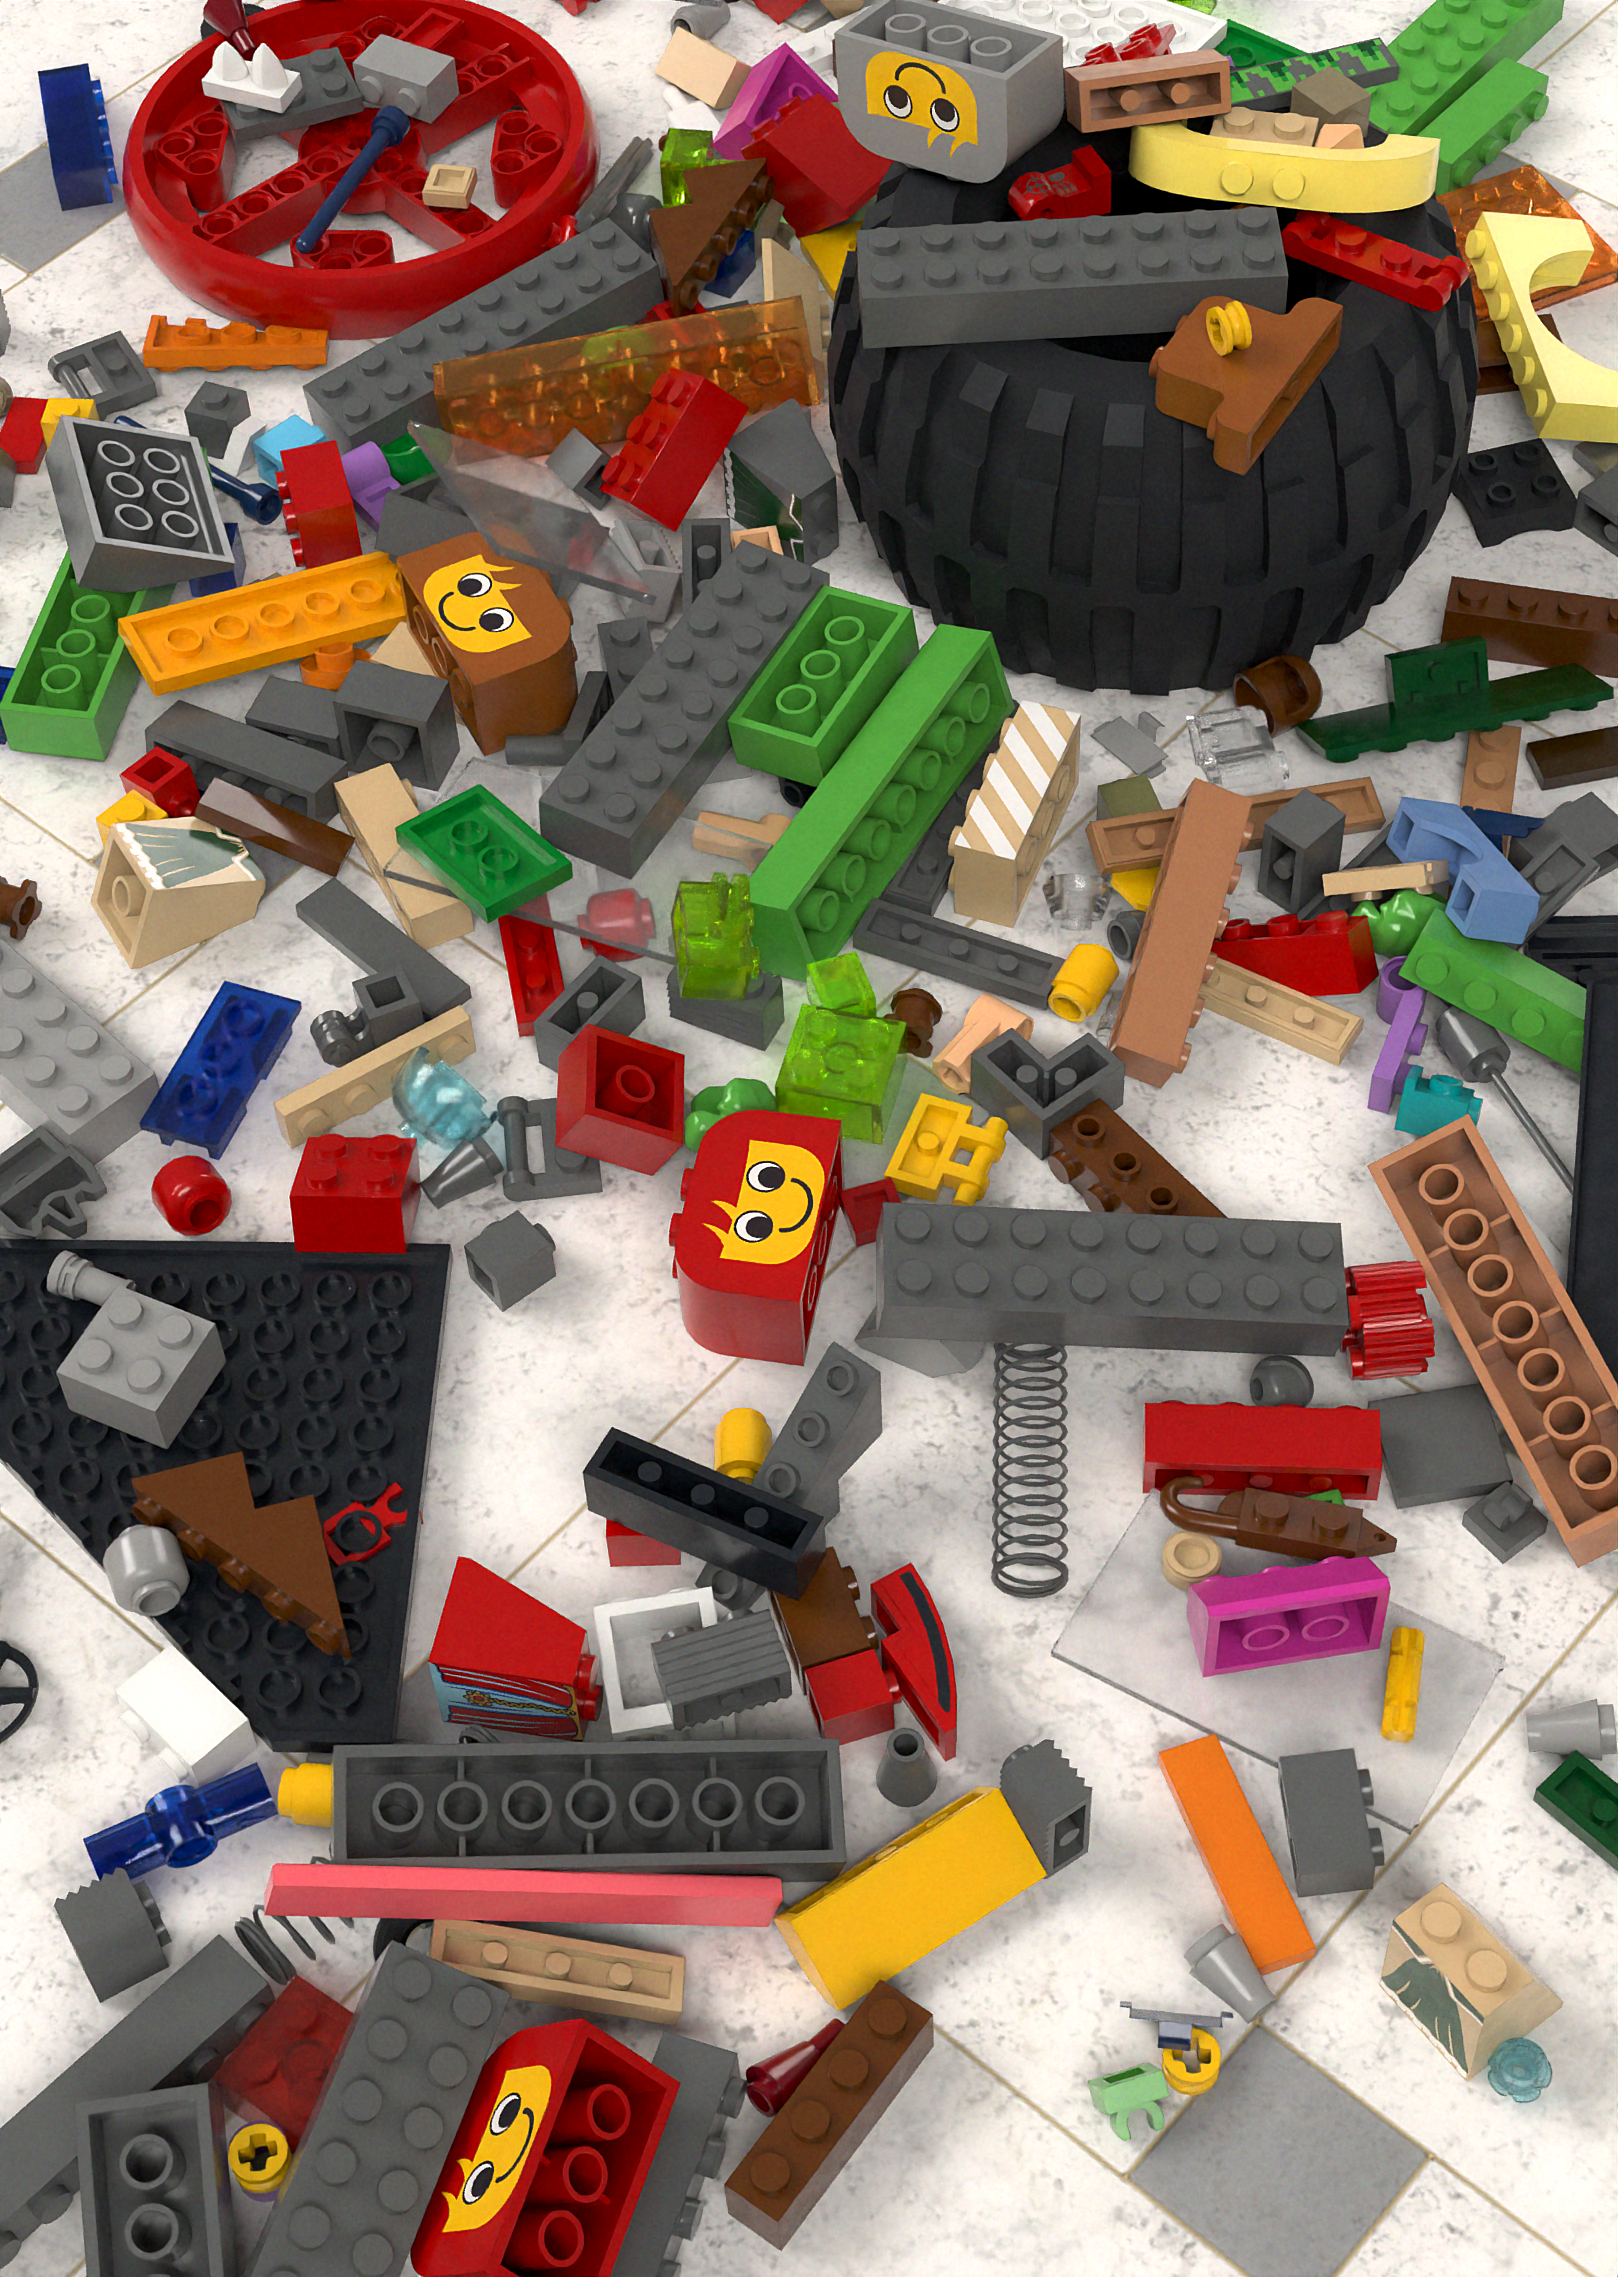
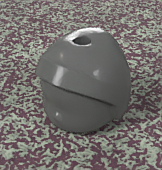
(1281, 1381)

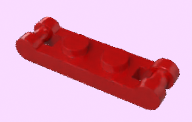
(1373, 260)

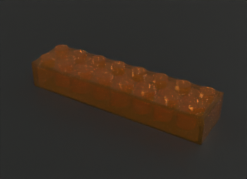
(602, 380)

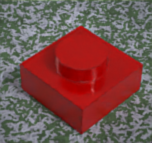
(863, 1208)

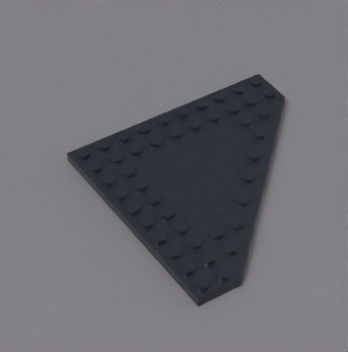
(323, 1397)

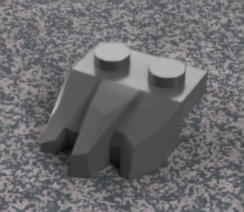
(44, 1187)

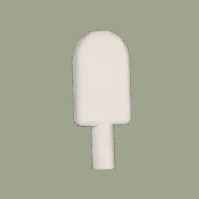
(689, 116)

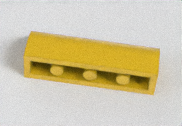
(910, 1896)

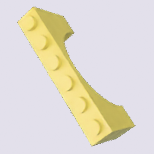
(1560, 388)

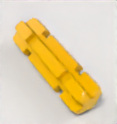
(1403, 1684)

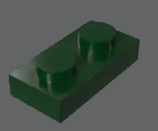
(1584, 1803)

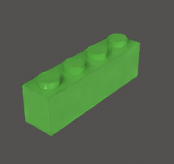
(1486, 121)
(1500, 989)

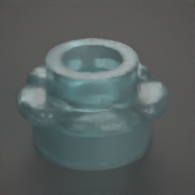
(1523, 2054)

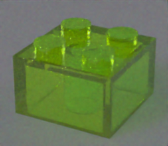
(844, 1070)

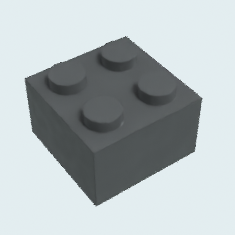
(397, 720)

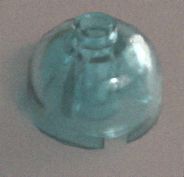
(438, 1104)

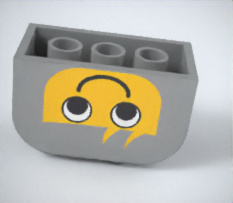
(947, 87)

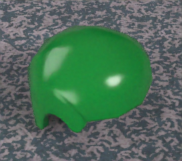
(406, 459)

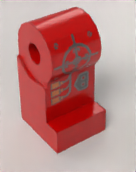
(1064, 192)

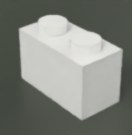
(184, 1719)

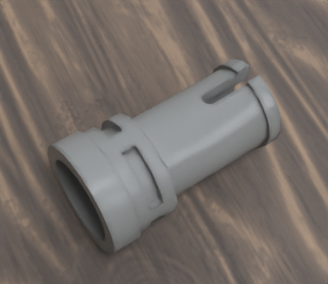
(79, 1279)

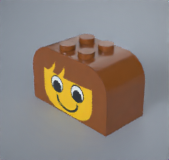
(493, 636)

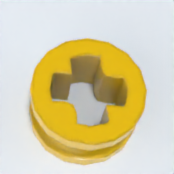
(1228, 328)
(1193, 2083)
(243, 2149)

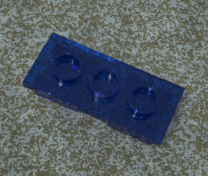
(221, 1068)

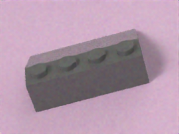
(135, 506)
(429, 514)

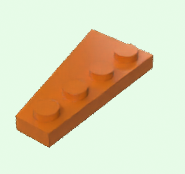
(234, 345)

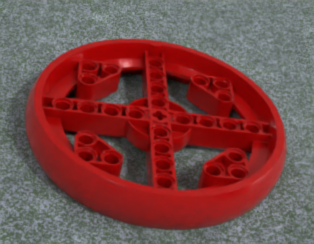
(349, 284)

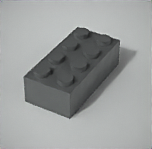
(156, 2184)

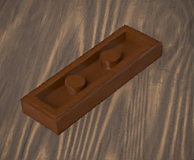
(274, 827)

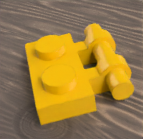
(931, 1144)

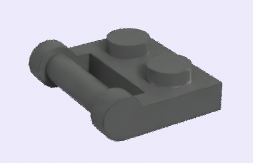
(114, 368)
(565, 1170)

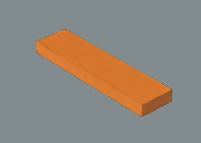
(1236, 1854)

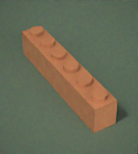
(1179, 932)

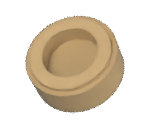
(1190, 1559)

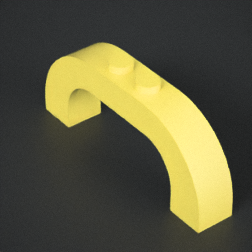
(1285, 175)

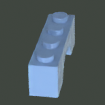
(1488, 892)

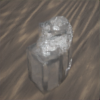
(1237, 750)

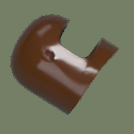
(1283, 688)

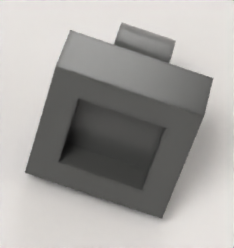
(1505, 1521)

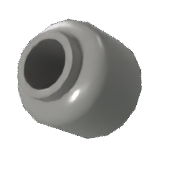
(146, 1570)

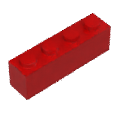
(1263, 1448)

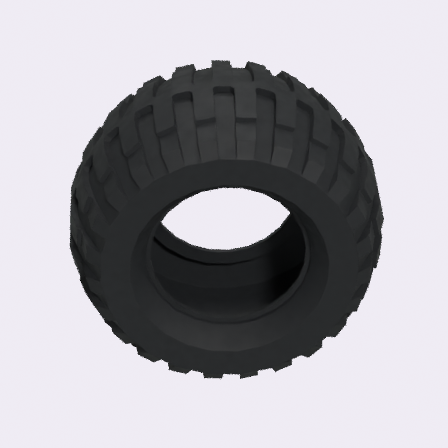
(1094, 530)

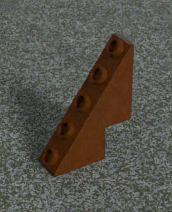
(698, 236)
(267, 1550)

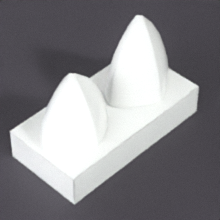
(254, 83)

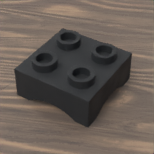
(1514, 492)

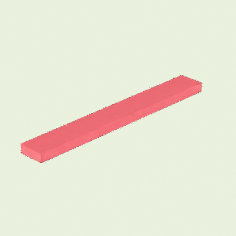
(521, 1895)

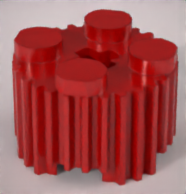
(1387, 1321)

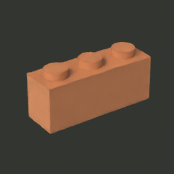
(1148, 90)

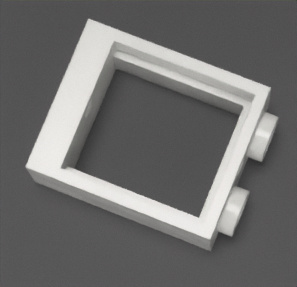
(647, 1616)

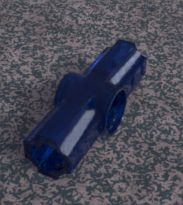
(182, 1824)

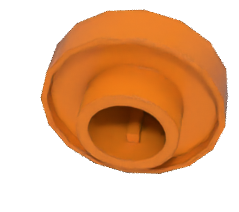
(330, 665)

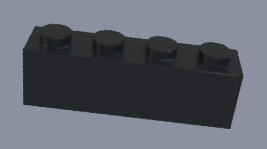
(705, 1513)

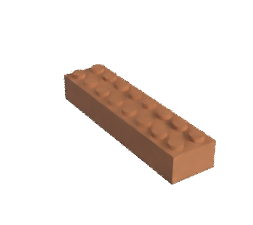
(1513, 1326)

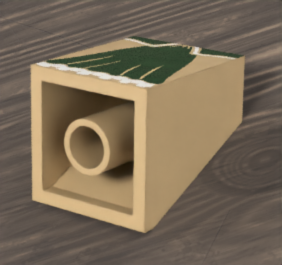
(173, 886)
(1461, 1981)

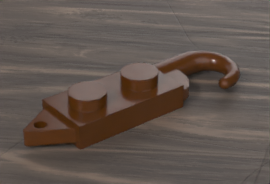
(1279, 1523)

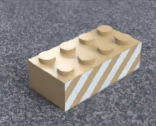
(1015, 813)

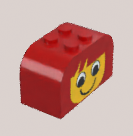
(758, 1233)
(546, 2158)

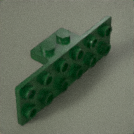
(1446, 692)

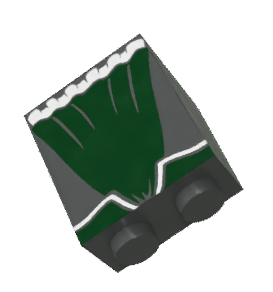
(783, 479)

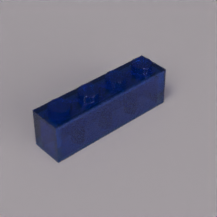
(78, 136)

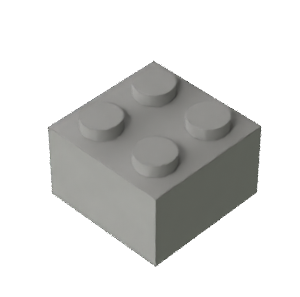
(141, 1366)

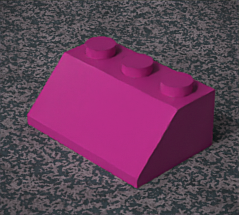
(763, 92)
(1287, 1614)

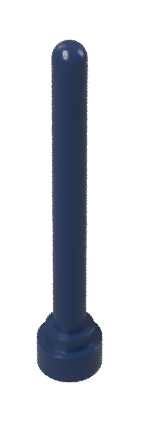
(388, 130)
(258, 500)

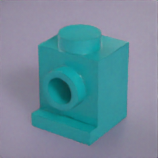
(1434, 1103)

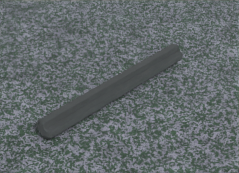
(616, 181)

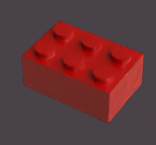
(672, 447)

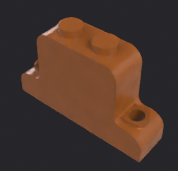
(1251, 390)

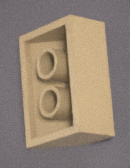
(789, 276)

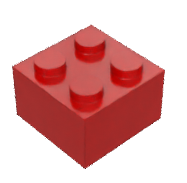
(319, 505)
(620, 1100)
(356, 1194)

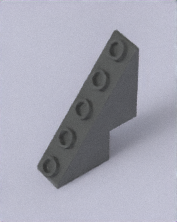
(816, 1447)

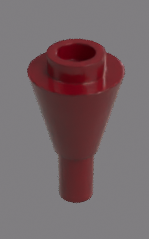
(231, 21)
(778, 2076)

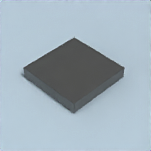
(1440, 1446)

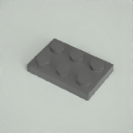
(325, 95)

